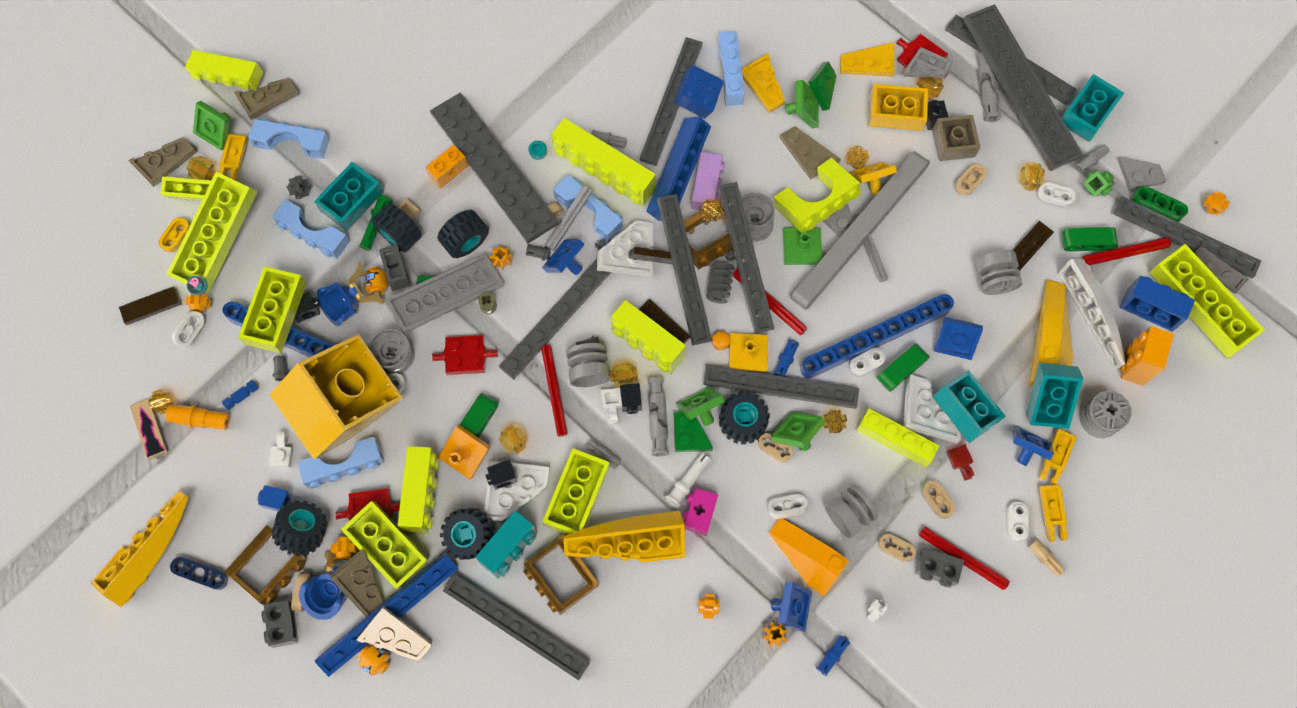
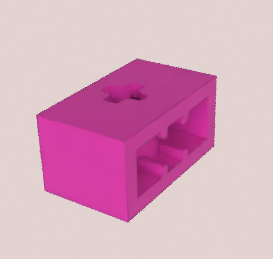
(704, 500)

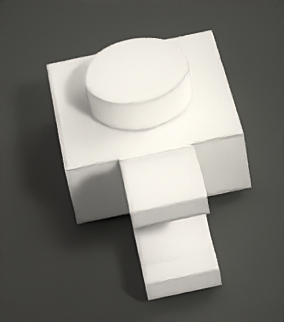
(611, 401)
(281, 454)
(876, 609)

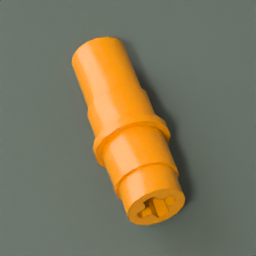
(197, 417)

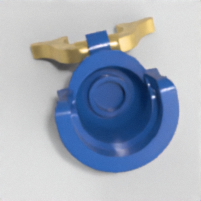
(341, 301)
(321, 595)

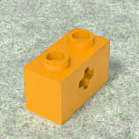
(446, 166)

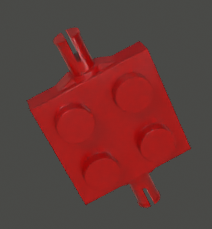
(912, 48)
(464, 355)
(359, 500)

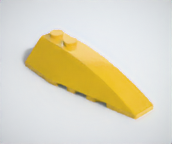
(1053, 334)
(637, 537)
(133, 563)

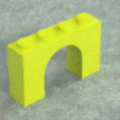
(806, 214)

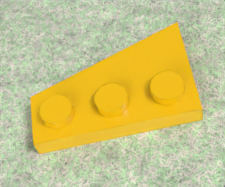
(869, 61)
(763, 82)

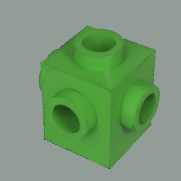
(1093, 183)

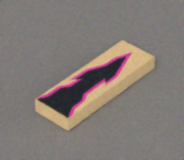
(148, 429)

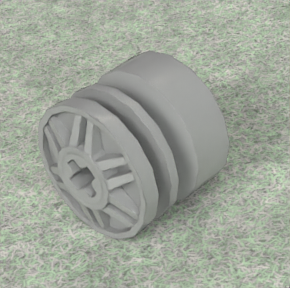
(759, 215)
(999, 272)
(390, 340)
(588, 365)
(1105, 414)
(851, 511)

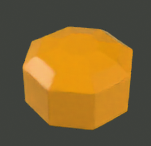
(720, 340)

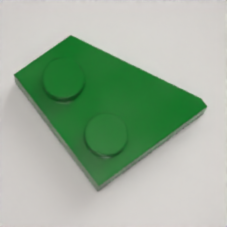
(823, 85)
(689, 435)

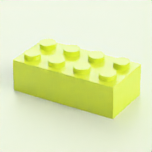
(272, 309)
(647, 337)
(418, 490)
(576, 493)
(385, 544)

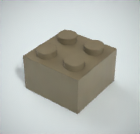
(956, 137)

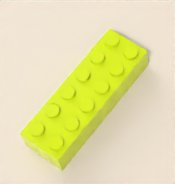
(603, 162)
(212, 230)
(1215, 308)

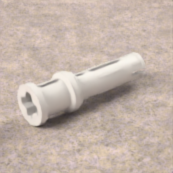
(682, 487)

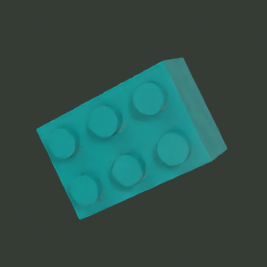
(1091, 107)
(349, 196)
(1054, 395)
(969, 406)
(507, 545)

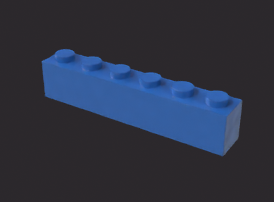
(680, 162)

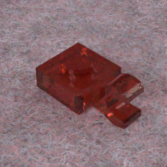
(961, 459)

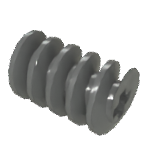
(718, 282)

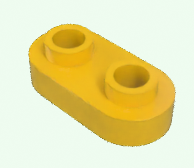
(173, 235)

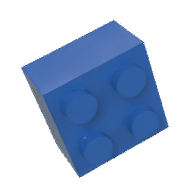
(699, 91)

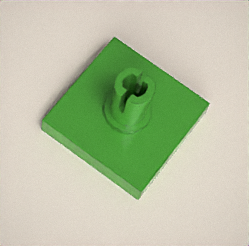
(806, 105)
(211, 125)
(802, 247)
(700, 405)
(798, 430)

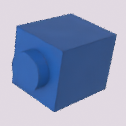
(273, 498)

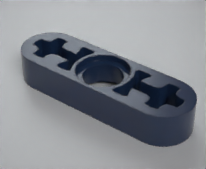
(188, 563)

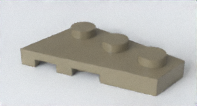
(265, 98)
(806, 151)
(163, 161)
(358, 583)

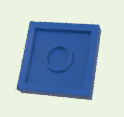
(564, 257)
(958, 338)
(1031, 444)
(793, 606)

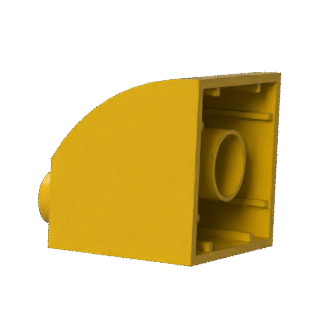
(335, 395)

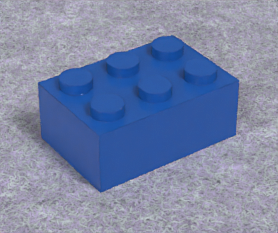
(1157, 303)

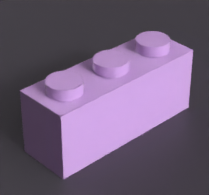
(707, 179)

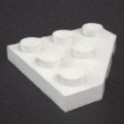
(615, 254)
(924, 413)
(504, 501)

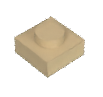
(411, 210)

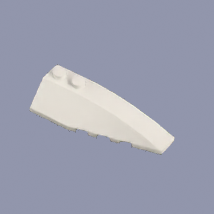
(1094, 308)

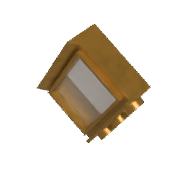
(707, 239)
(264, 568)
(560, 577)

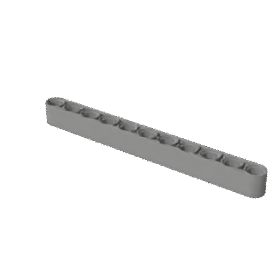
(858, 231)

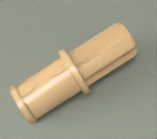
(1047, 558)

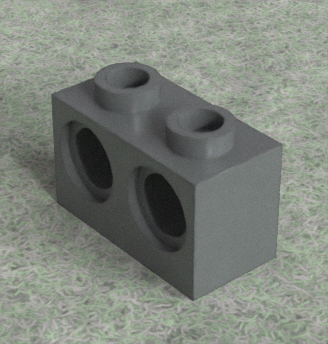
(394, 267)
(939, 563)
(285, 622)

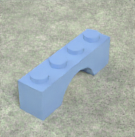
(731, 66)
(268, 134)
(606, 223)
(328, 240)
(364, 456)

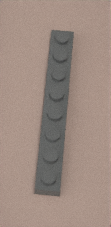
(1053, 85)
(668, 109)
(1183, 235)
(745, 257)
(684, 269)
(553, 321)
(781, 386)
(516, 627)

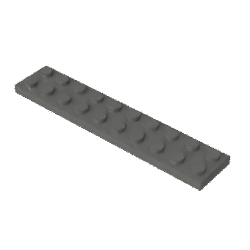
(1023, 87)
(494, 168)

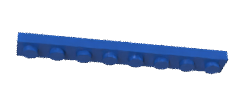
(398, 604)

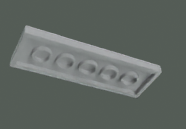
(443, 293)

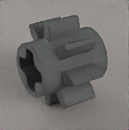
(298, 187)

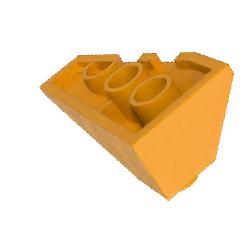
(812, 559)

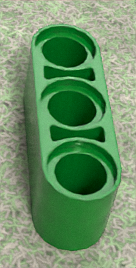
(1167, 203)
(1089, 239)
(903, 367)
(479, 414)

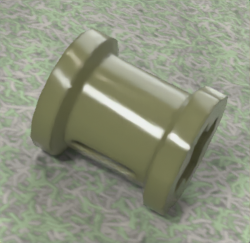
(487, 308)

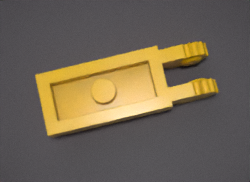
(233, 155)
(1062, 447)
(1053, 511)

